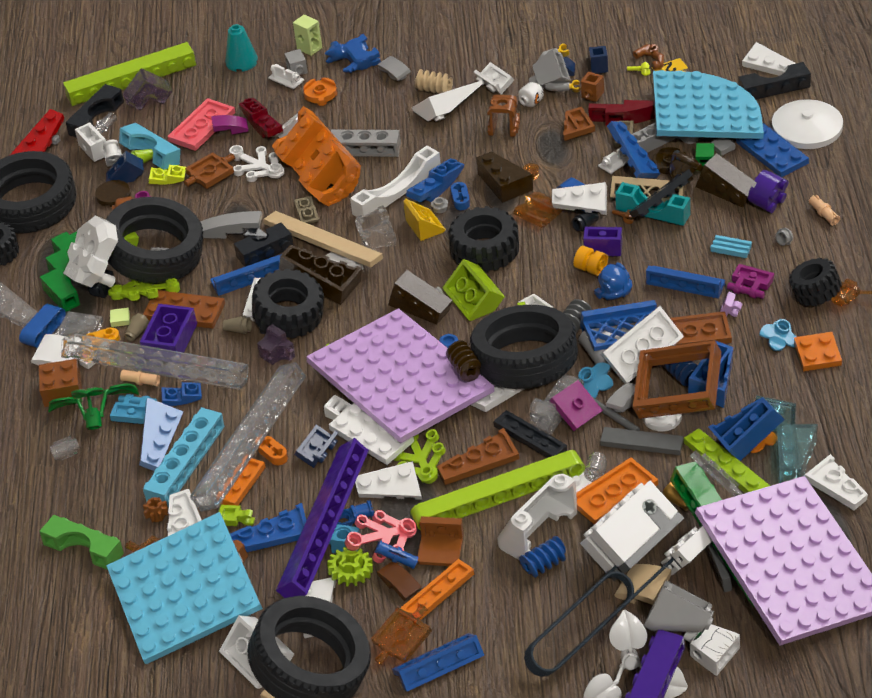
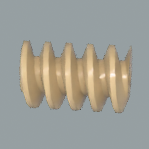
(433, 83)

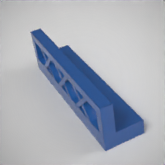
(244, 276)
(684, 281)
(439, 661)

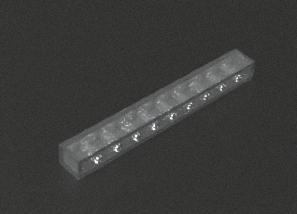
(154, 360)
(247, 437)

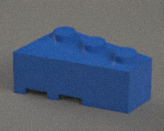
(747, 428)

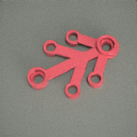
(382, 533)

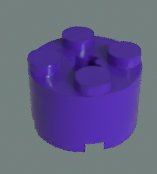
(768, 191)

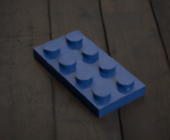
(774, 152)

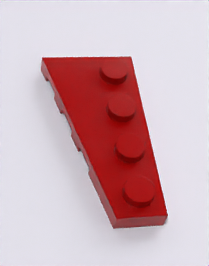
(40, 136)

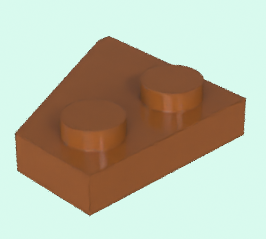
(577, 124)

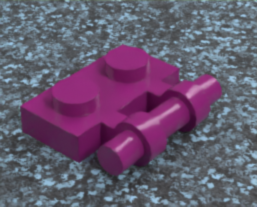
(753, 277)

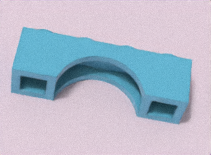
(138, 137)

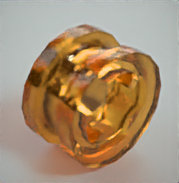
(532, 168)

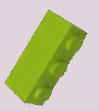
(473, 290)

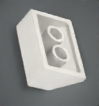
(236, 646)

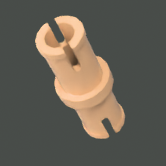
(824, 210)
(140, 377)

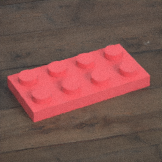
(198, 125)

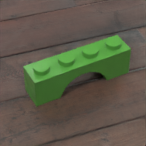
(62, 533)

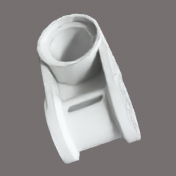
(111, 152)

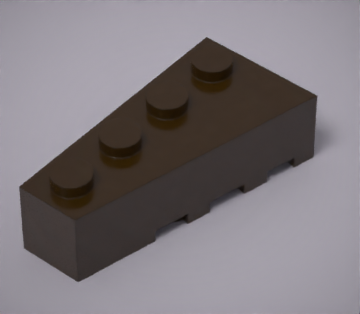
(334, 277)

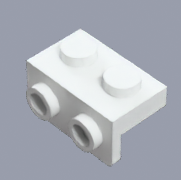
(494, 78)

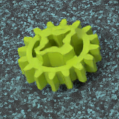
(350, 566)

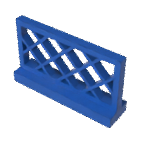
(613, 316)

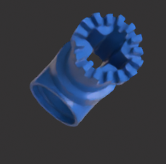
(353, 512)

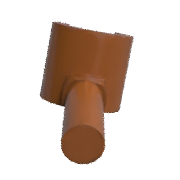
(627, 218)

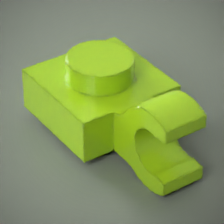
(233, 514)

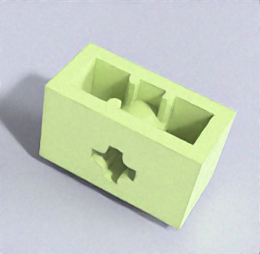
(307, 35)

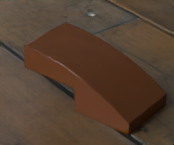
(399, 579)

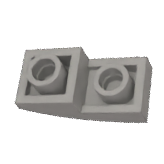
(394, 68)
(622, 398)

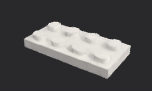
(651, 332)
(358, 425)

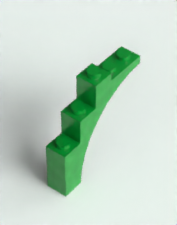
(55, 282)

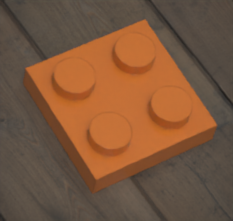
(817, 351)

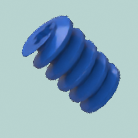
(543, 556)

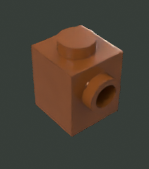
(592, 86)

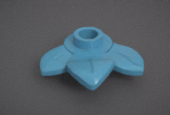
(778, 334)
(598, 378)

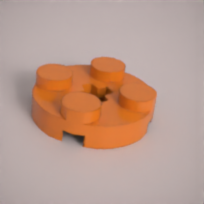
(320, 91)

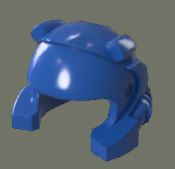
(614, 282)

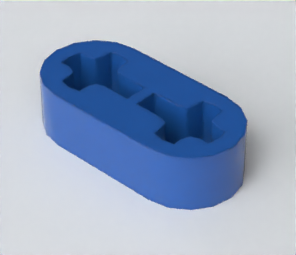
(457, 196)

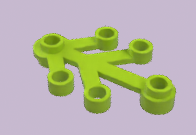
(147, 289)
(428, 472)

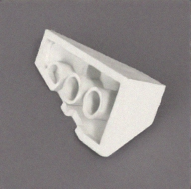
(439, 105)

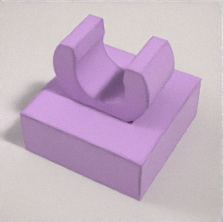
(731, 306)

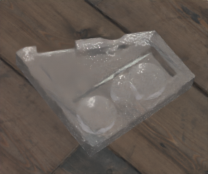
(79, 324)

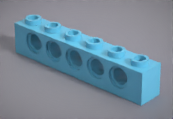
(185, 455)

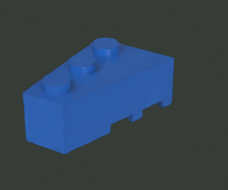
(698, 378)

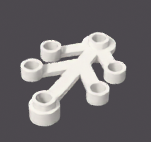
(273, 170)

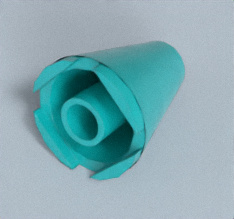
(239, 50)

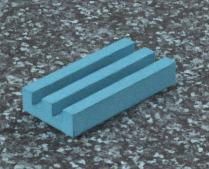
(731, 246)

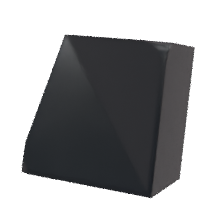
(256, 234)

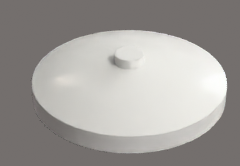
(808, 123)

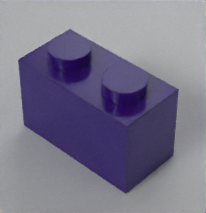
(604, 239)

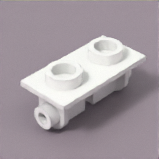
(285, 77)
(613, 161)

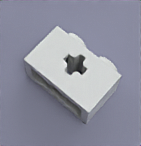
(90, 141)

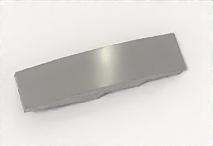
(230, 223)

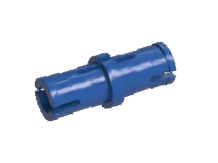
(408, 560)

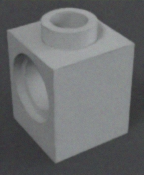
(296, 62)

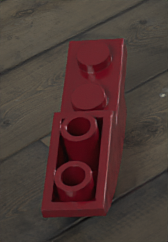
(631, 110)
(259, 118)

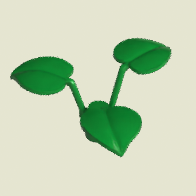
(92, 415)

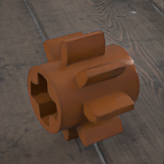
(155, 509)

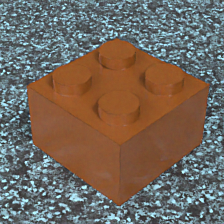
(59, 380)

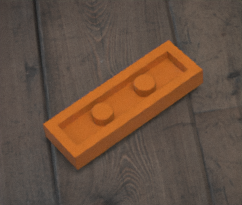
(244, 482)

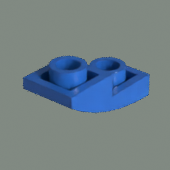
(178, 396)

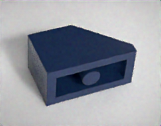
(126, 168)

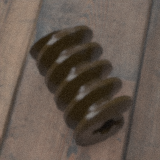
(463, 360)

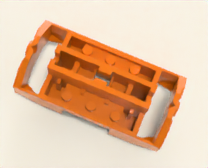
(318, 159)

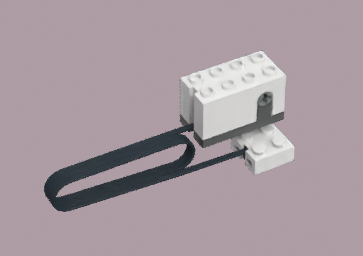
(620, 542)

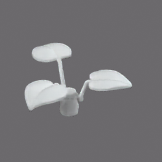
(625, 636)

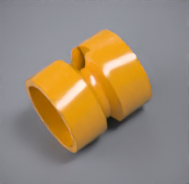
(590, 261)

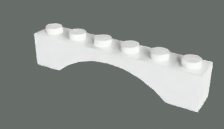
(415, 172)

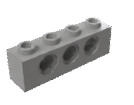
(370, 142)

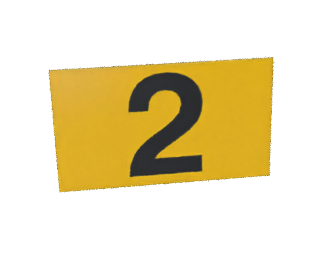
(674, 65)

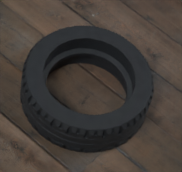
(46, 209)
(162, 215)
(529, 367)
(318, 619)

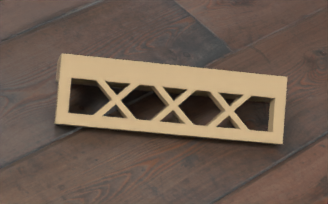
(642, 183)

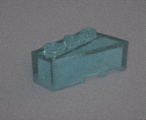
(794, 449)

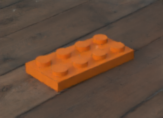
(608, 490)

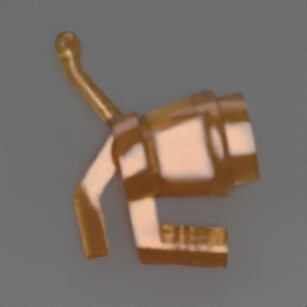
(848, 292)

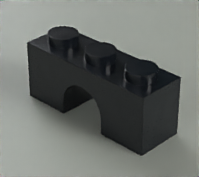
(251, 251)

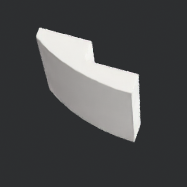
(49, 350)

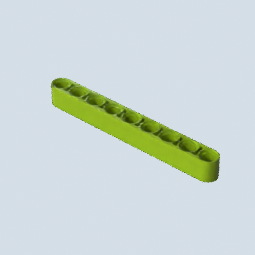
(499, 488)

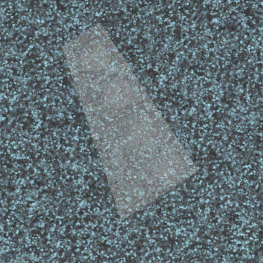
(14, 307)
(716, 473)

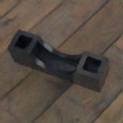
(795, 78)
(104, 100)

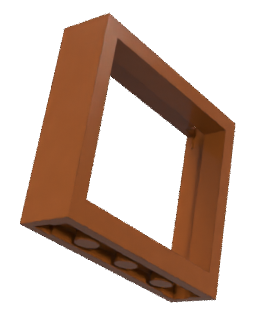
(677, 403)

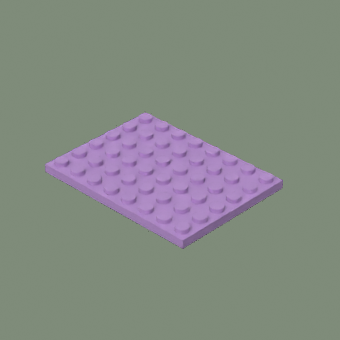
(397, 375)
(790, 559)

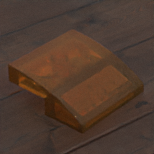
(537, 209)

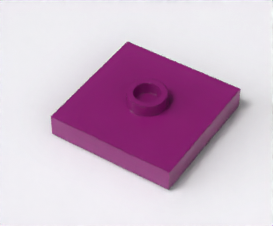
(576, 405)

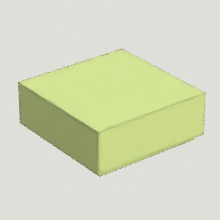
(119, 317)

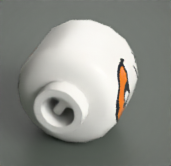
(530, 94)

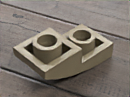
(306, 210)

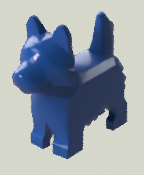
(355, 52)

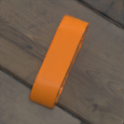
(275, 448)

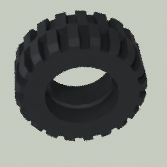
(481, 224)
(288, 286)

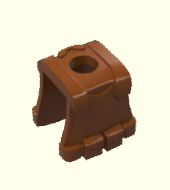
(510, 107)

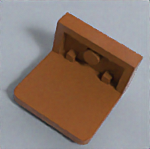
(440, 540)

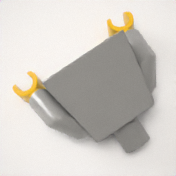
(552, 72)

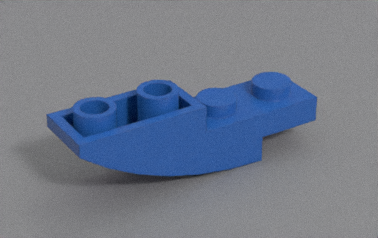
(437, 182)

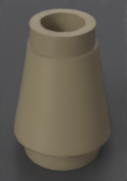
(238, 324)
(136, 326)

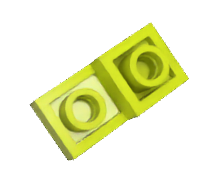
(172, 175)

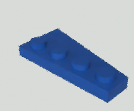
(637, 156)
(273, 532)

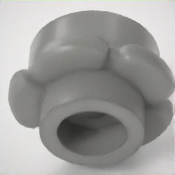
(439, 205)
(784, 236)

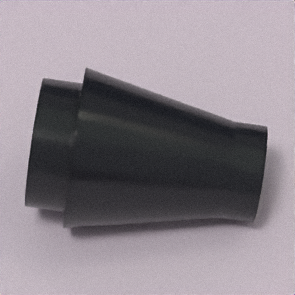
(584, 220)

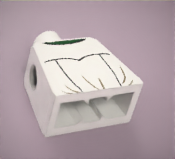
(713, 647)

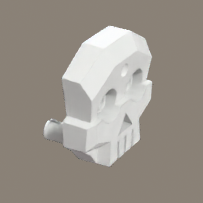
(91, 252)

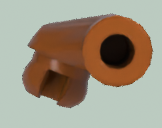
(645, 50)
(659, 63)

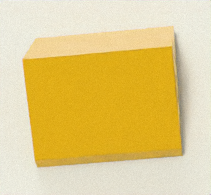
(422, 220)

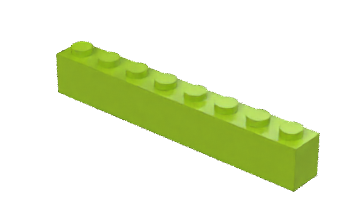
(119, 76)

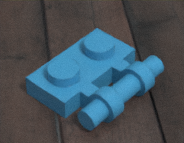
(129, 409)

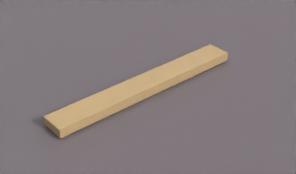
(325, 239)

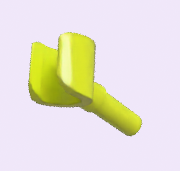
(644, 68)

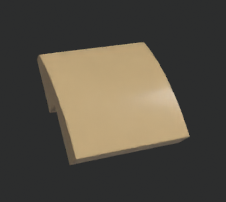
(639, 576)

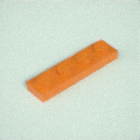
(440, 588)

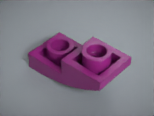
(225, 122)

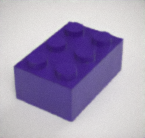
(170, 328)

